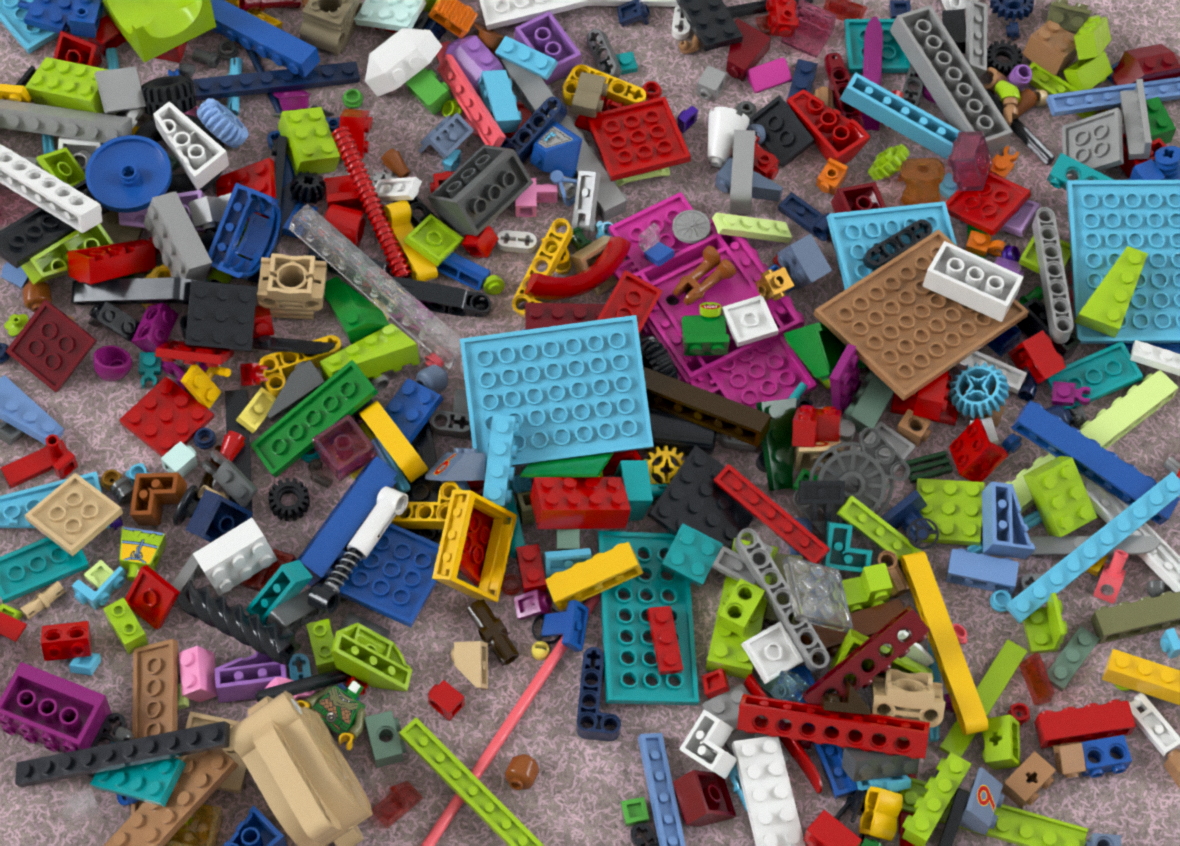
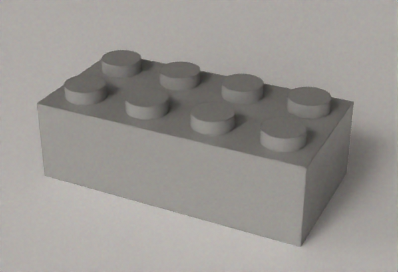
(177, 238)

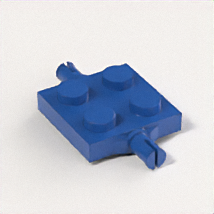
(47, 14)

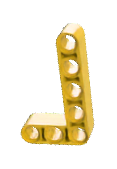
(544, 257)

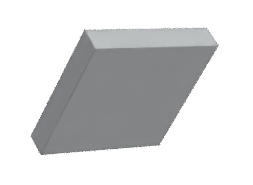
(120, 89)

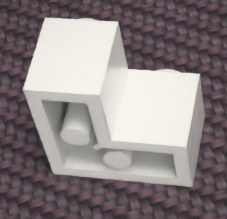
(706, 743)

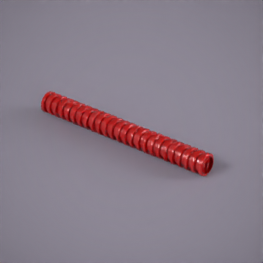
(371, 202)

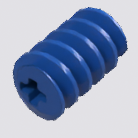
(1168, 162)

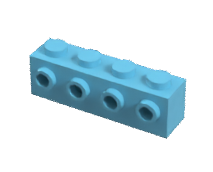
(500, 459)

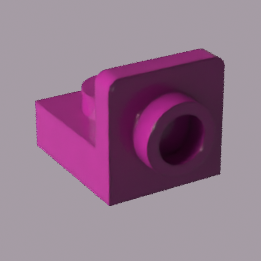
(532, 604)

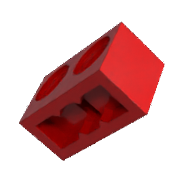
(66, 641)

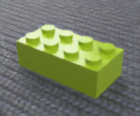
(66, 86)

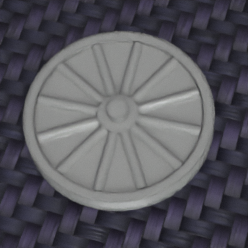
(691, 226)

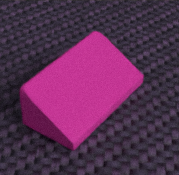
(769, 75)

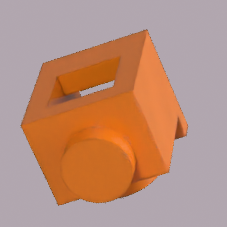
(832, 176)

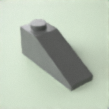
(298, 386)

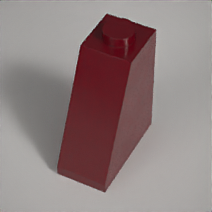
(748, 52)

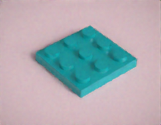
(893, 57)

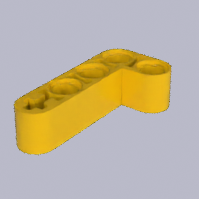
(618, 90)
(399, 216)
(283, 369)
(394, 441)
(419, 511)

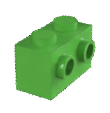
(429, 90)

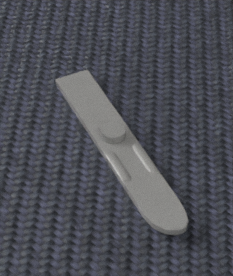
(1065, 545)

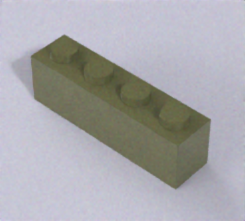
(1137, 617)

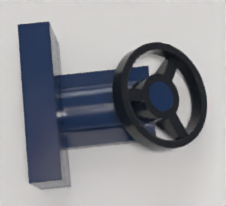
(907, 515)

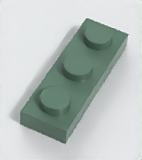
(1072, 658)

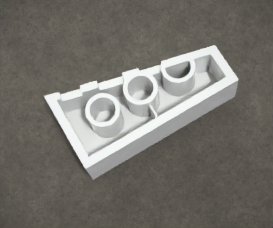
(191, 146)

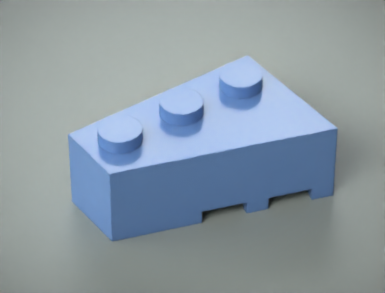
(1002, 523)

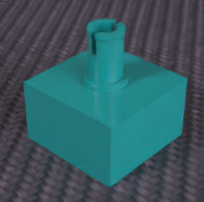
(638, 486)

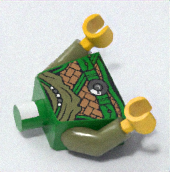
(339, 711)

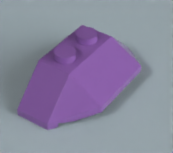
(473, 58)

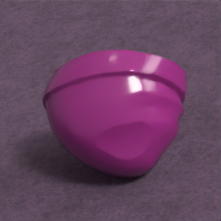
(112, 363)

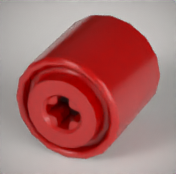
(348, 221)

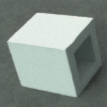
(180, 459)

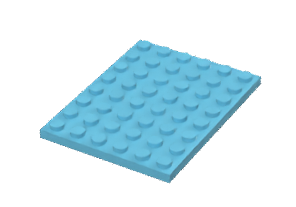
(1106, 220)
(567, 385)

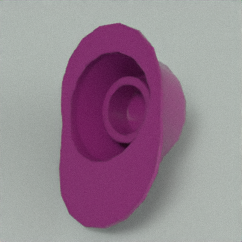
(293, 99)

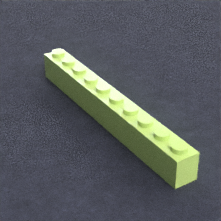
(1111, 423)

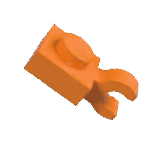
(980, 244)

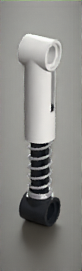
(389, 504)

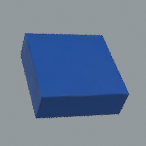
(659, 254)

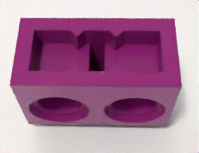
(154, 327)

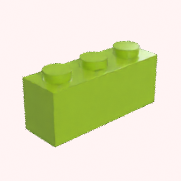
(1092, 37)

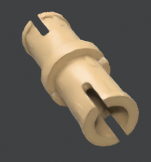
(42, 600)

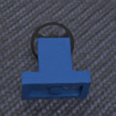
(569, 624)

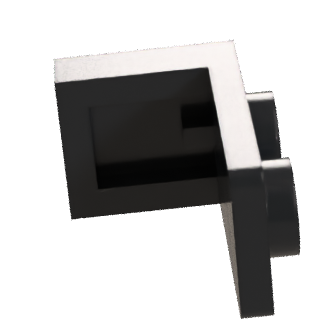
(114, 320)

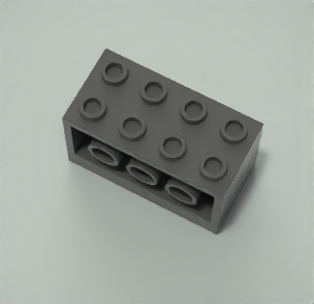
(480, 189)

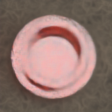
(511, 584)

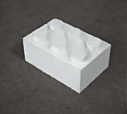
(235, 556)

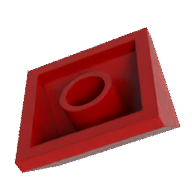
(77, 50)

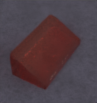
(845, 9)
(1037, 679)

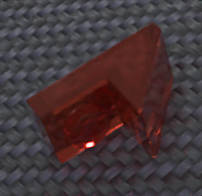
(398, 802)

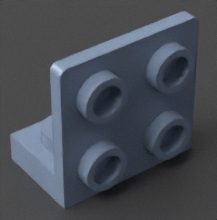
(447, 135)

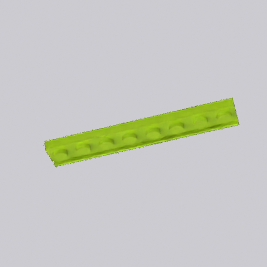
(1012, 823)

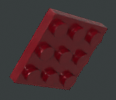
(51, 346)

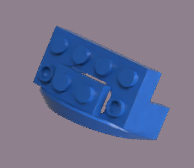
(258, 237)

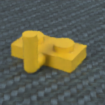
(201, 385)

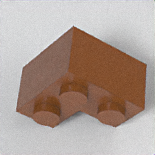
(152, 492)

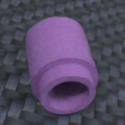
(1020, 76)

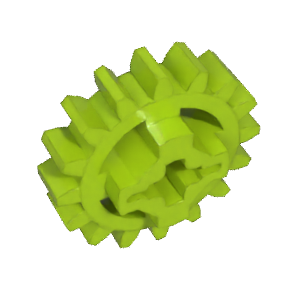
(888, 162)

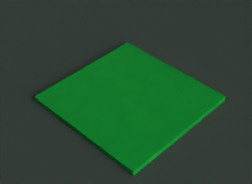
(571, 467)

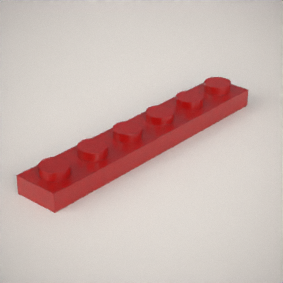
(771, 515)

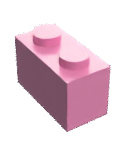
(197, 674)

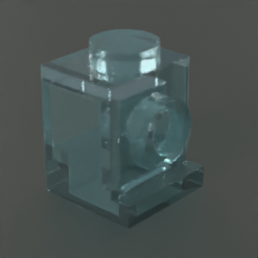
(789, 687)

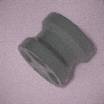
(123, 489)

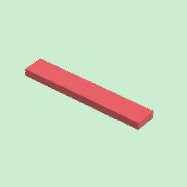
(470, 102)

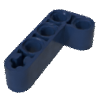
(530, 127)
(593, 693)

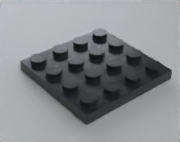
(700, 502)

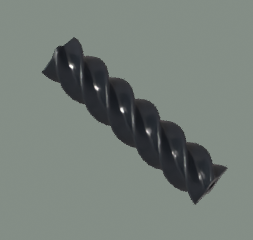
(234, 623)

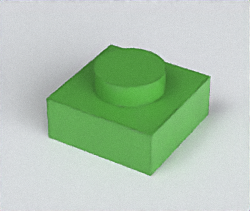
(634, 811)

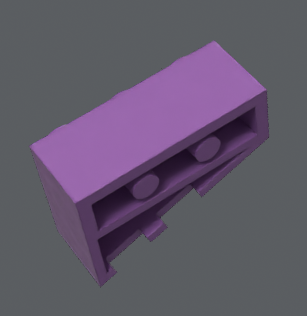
(246, 676)

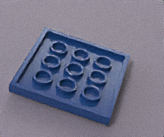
(394, 576)

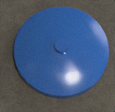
(128, 173)

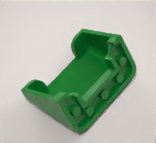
(817, 349)

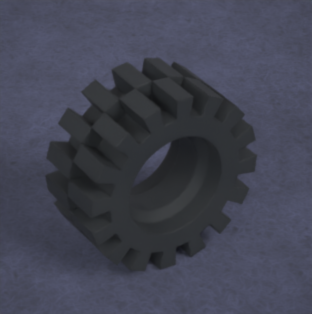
(1003, 50)
(289, 511)

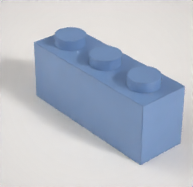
(981, 571)

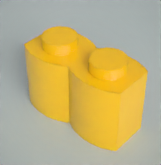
(880, 813)

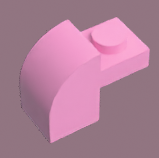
(527, 202)

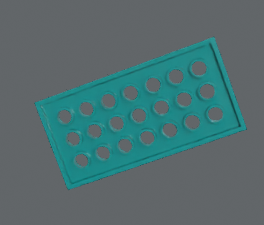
(612, 626)

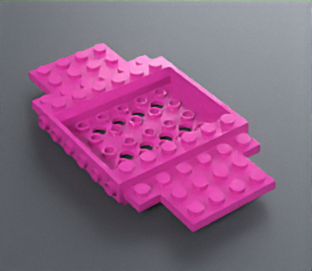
(748, 372)

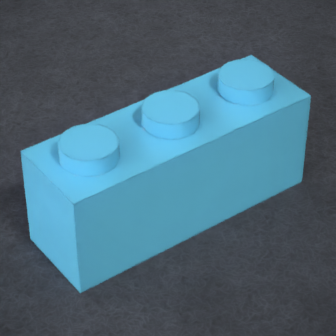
(500, 100)

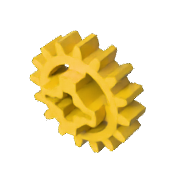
(664, 460)

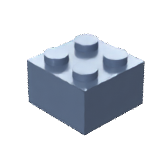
(803, 261)

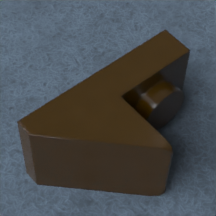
(850, 704)

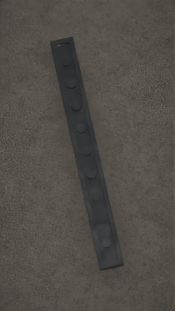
(123, 754)

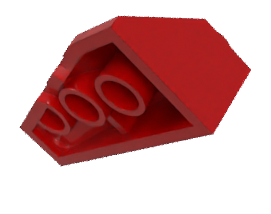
(834, 133)

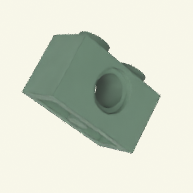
(385, 725)

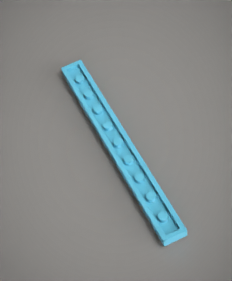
(1095, 548)

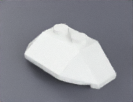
(400, 59)

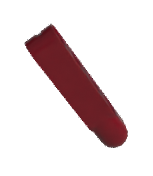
(836, 70)

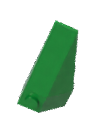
(353, 311)

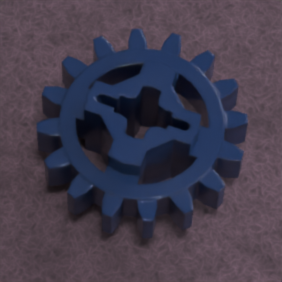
(1012, 8)

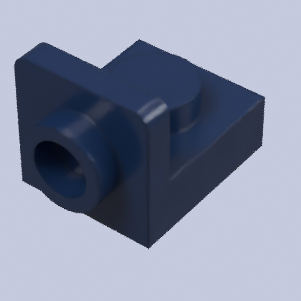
(633, 12)

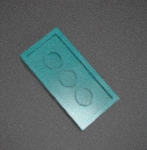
(1101, 371)
(36, 567)
(145, 782)

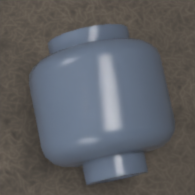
(433, 378)

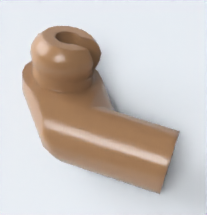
(689, 47)

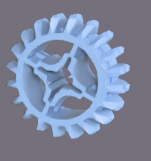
(222, 123)

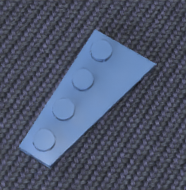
(24, 413)

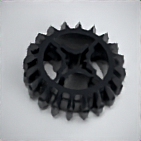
(657, 357)

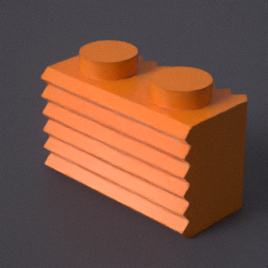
(453, 16)

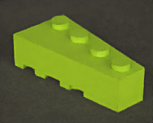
(54, 260)

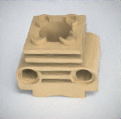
(292, 285)
(908, 697)

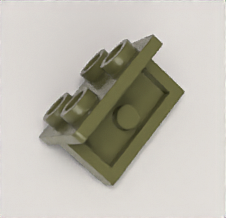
(1068, 16)

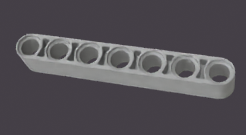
(1045, 227)
(780, 588)

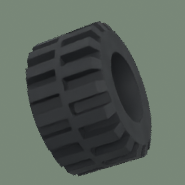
(172, 89)

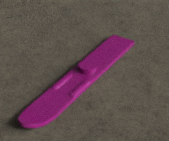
(872, 63)

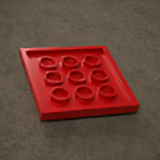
(638, 138)

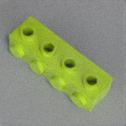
(936, 801)

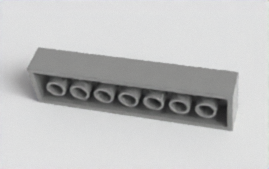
(949, 76)

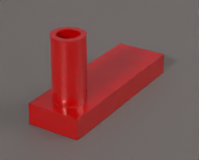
(35, 463)

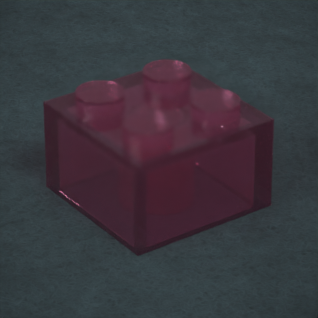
(970, 161)
(344, 447)

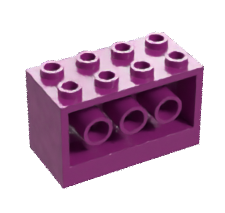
(51, 710)

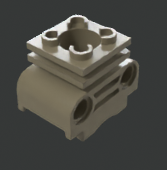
(329, 23)

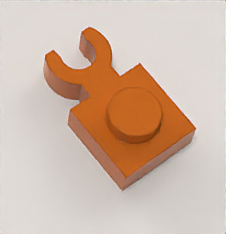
(1003, 164)

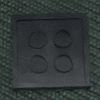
(221, 316)

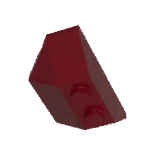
(1146, 63)

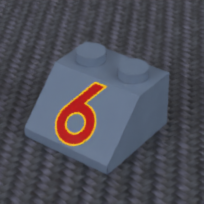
(460, 465)
(982, 802)

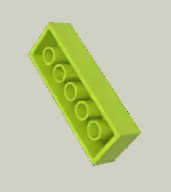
(726, 645)

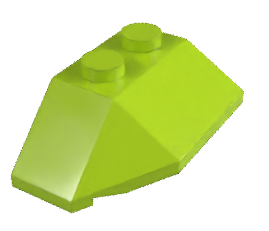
(370, 658)

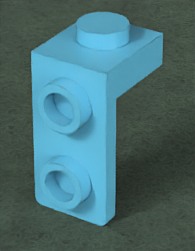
(86, 595)

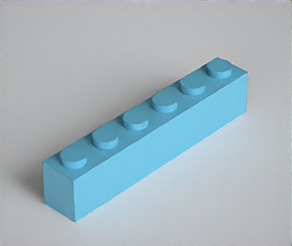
(900, 115)

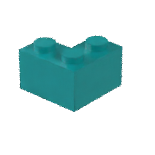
(841, 554)

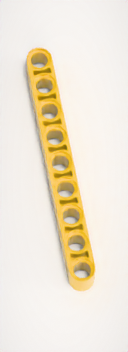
(944, 643)

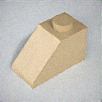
(472, 661)

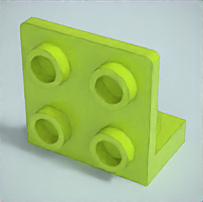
(1045, 627)

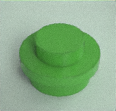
(352, 98)

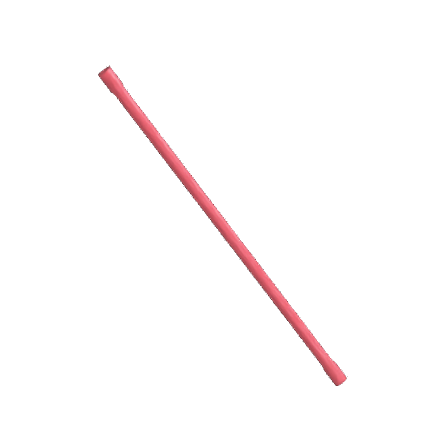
(504, 731)

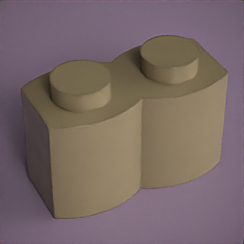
(589, 94)

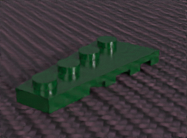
(778, 442)

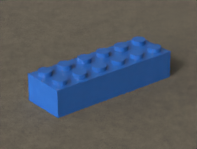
(345, 519)

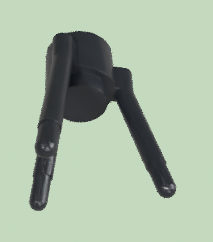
(856, 805)

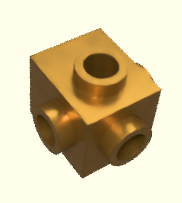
(774, 284)

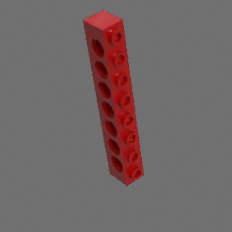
(800, 713)

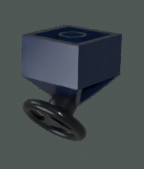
(210, 516)

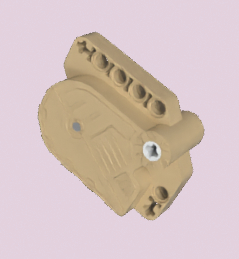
(301, 772)

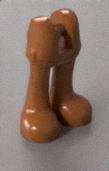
(711, 259)

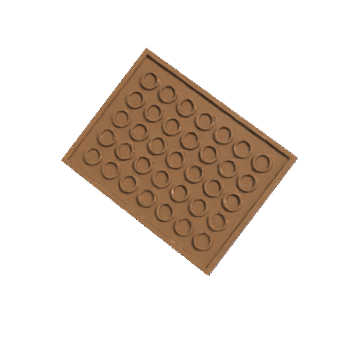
(906, 329)

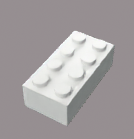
(972, 281)

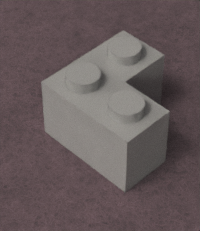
(208, 211)

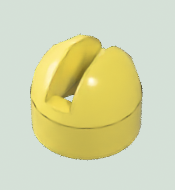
(538, 653)

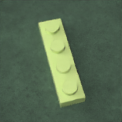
(752, 227)

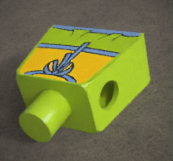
(140, 549)

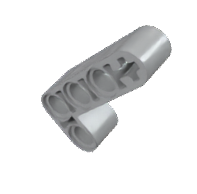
(742, 172)

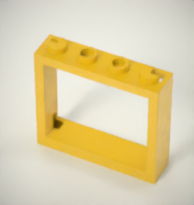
(454, 538)

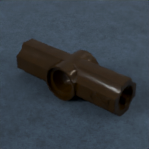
(493, 632)

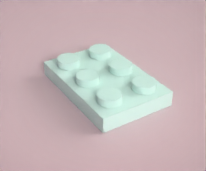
(389, 13)

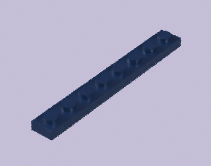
(274, 81)

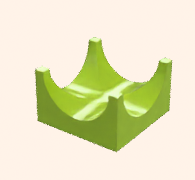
(159, 24)

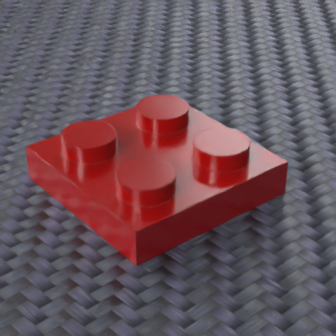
(151, 597)

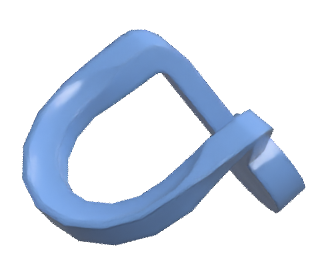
(557, 178)

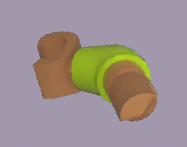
(1006, 91)

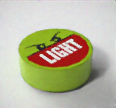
(710, 309)

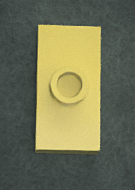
(256, 410)

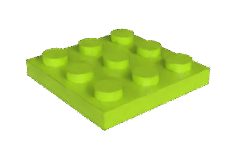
(954, 509)

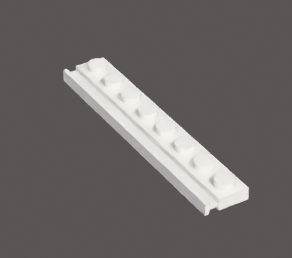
(1163, 560)

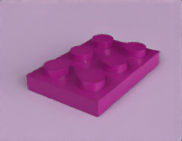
(845, 379)

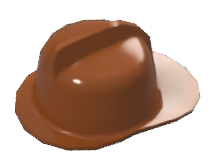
(489, 38)

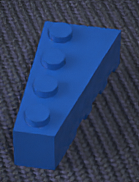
(256, 831)

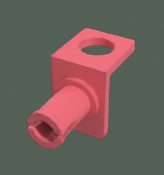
(1113, 575)

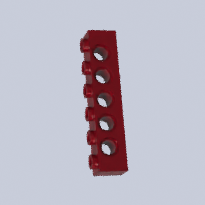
(870, 649)

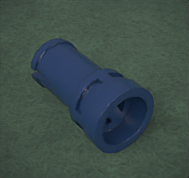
(1028, 389)

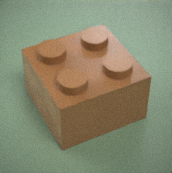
(1051, 47)

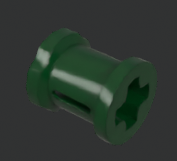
(579, 239)

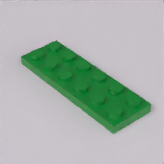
(328, 404)

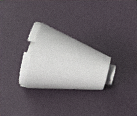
(721, 133)

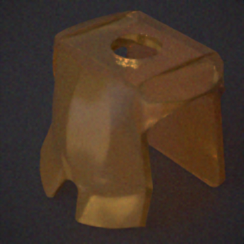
(921, 180)

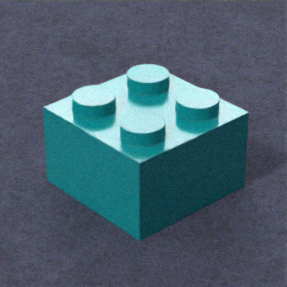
(691, 555)

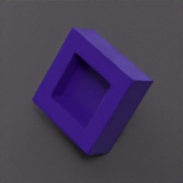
(687, 118)

